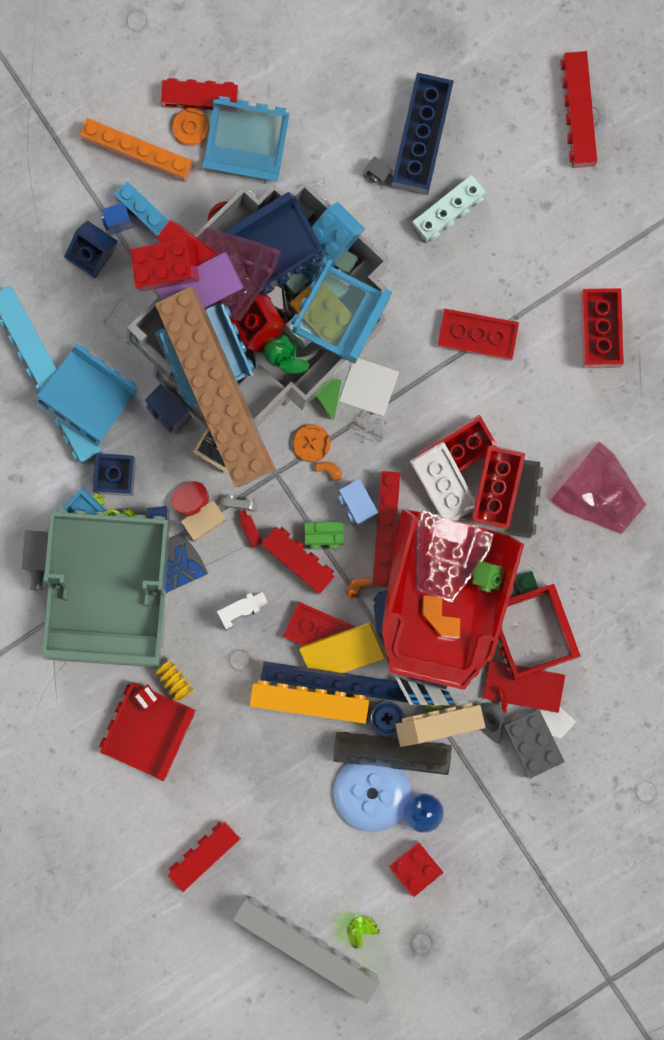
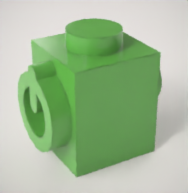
(488, 576)

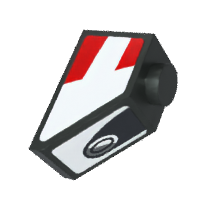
(281, 302)

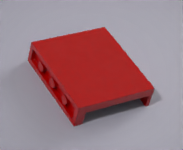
(148, 737)

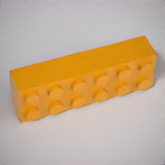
(309, 703)

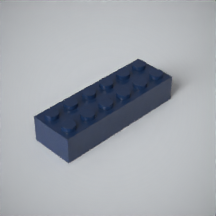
(422, 133)

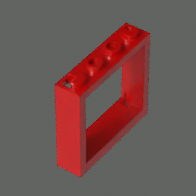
(563, 625)

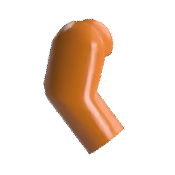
(331, 468)
(356, 585)

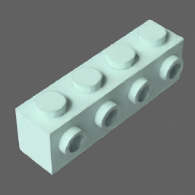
(448, 209)

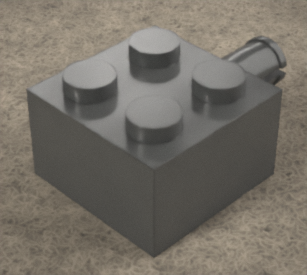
(35, 556)

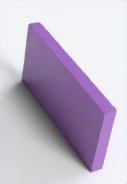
(216, 281)

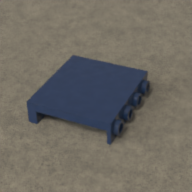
(286, 228)

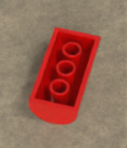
(466, 443)
(498, 486)

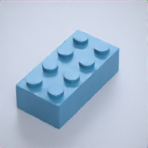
(337, 233)

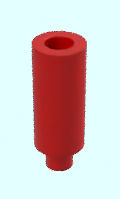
(249, 529)

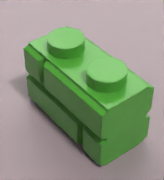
(324, 534)

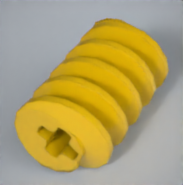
(174, 680)

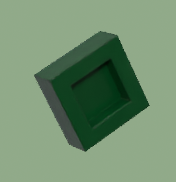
(526, 583)

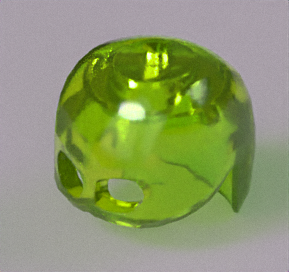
(361, 925)

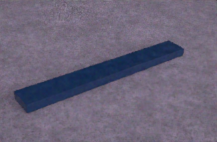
(332, 681)

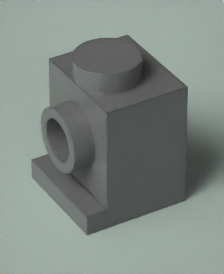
(378, 171)

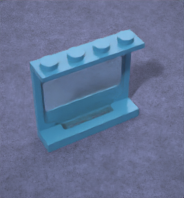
(246, 139)
(340, 313)

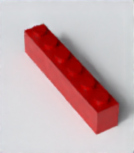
(580, 110)
(386, 528)

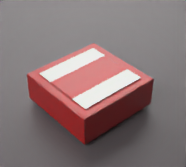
(146, 697)

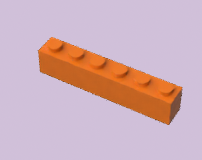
(136, 150)

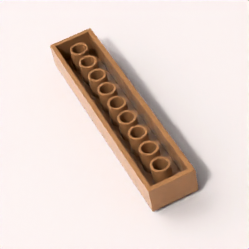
(215, 387)

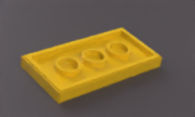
(344, 650)

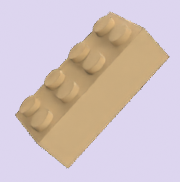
(440, 724)

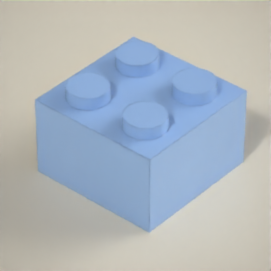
(357, 502)

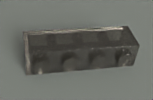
(524, 507)

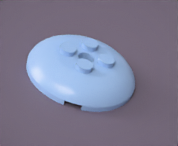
(368, 813)

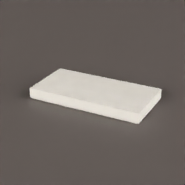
(443, 482)

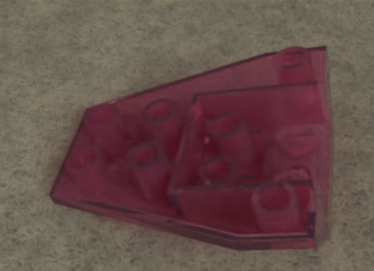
(447, 555)

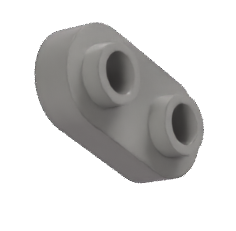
(245, 504)

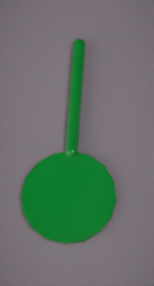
(294, 364)

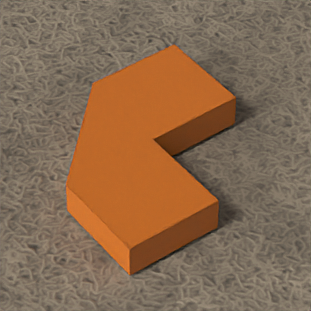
(432, 612)

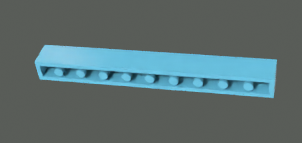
(39, 363)

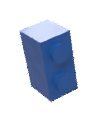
(116, 218)

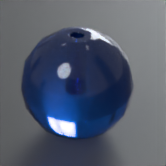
(423, 813)

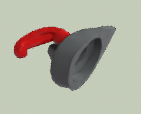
(494, 716)

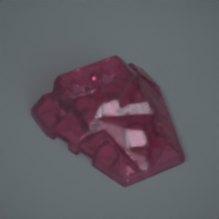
(253, 264)
(600, 492)

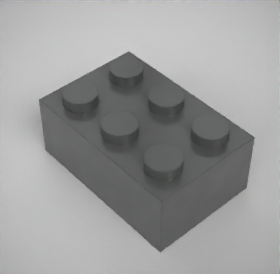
(533, 743)

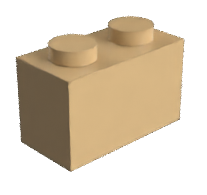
(204, 521)

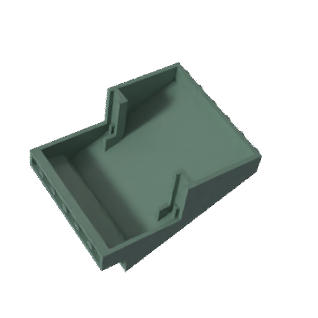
(105, 588)

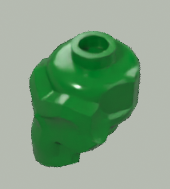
(278, 350)

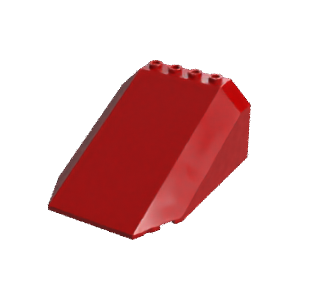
(412, 643)

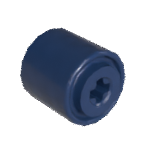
(378, 712)

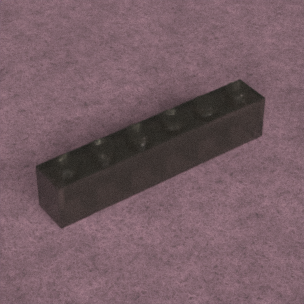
(387, 753)

